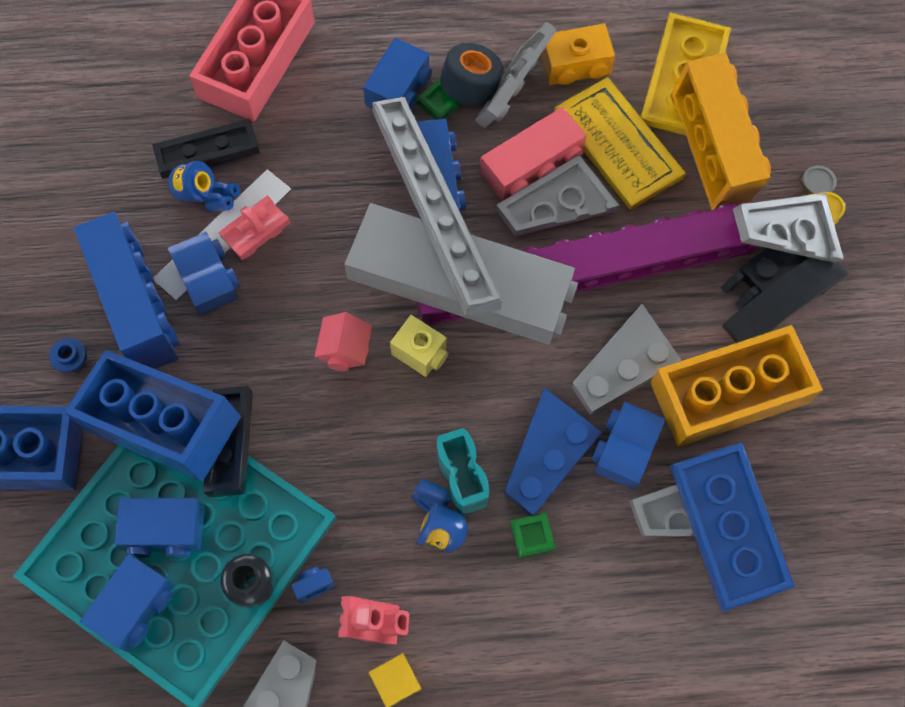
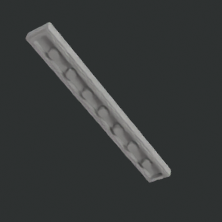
(437, 208)

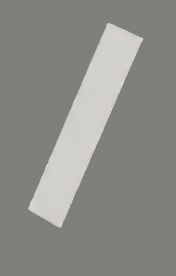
(265, 185)

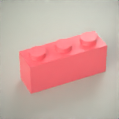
(532, 154)

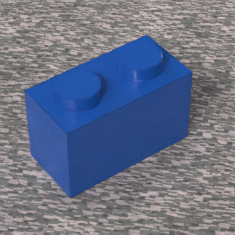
(398, 74)
(159, 526)
(128, 604)

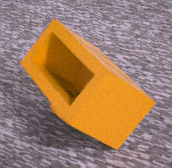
(578, 55)

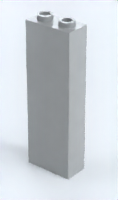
(399, 258)

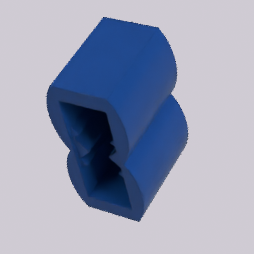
(203, 272)
(629, 445)

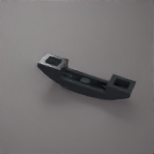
(784, 298)

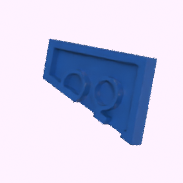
(549, 452)

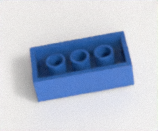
(127, 291)
(154, 414)
(38, 448)

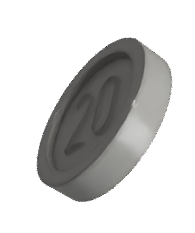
(818, 180)

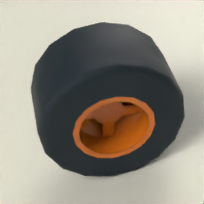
(471, 74)

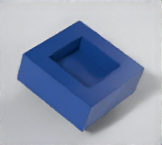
(312, 584)

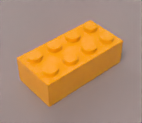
(720, 131)
(735, 386)

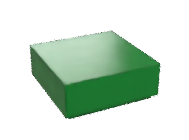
(437, 102)
(532, 535)

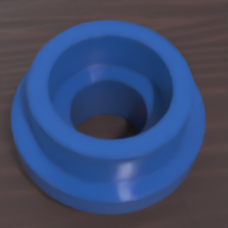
(69, 364)

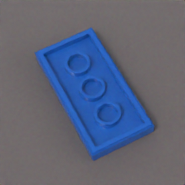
(732, 526)

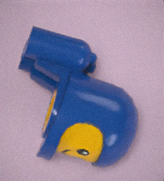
(197, 184)
(441, 526)

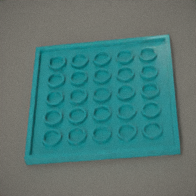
(200, 628)

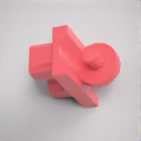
(254, 227)
(372, 621)

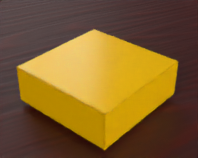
(395, 680)

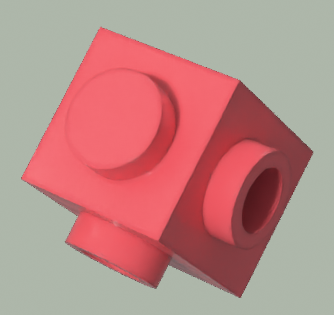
(343, 341)

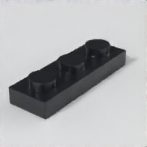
(208, 146)
(229, 470)

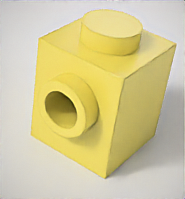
(419, 346)

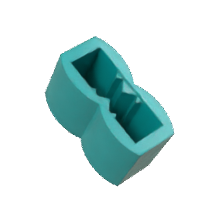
(466, 478)

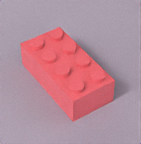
(251, 54)

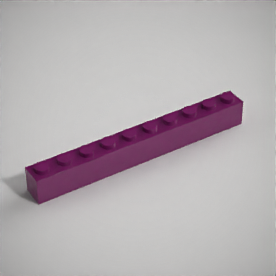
(637, 252)

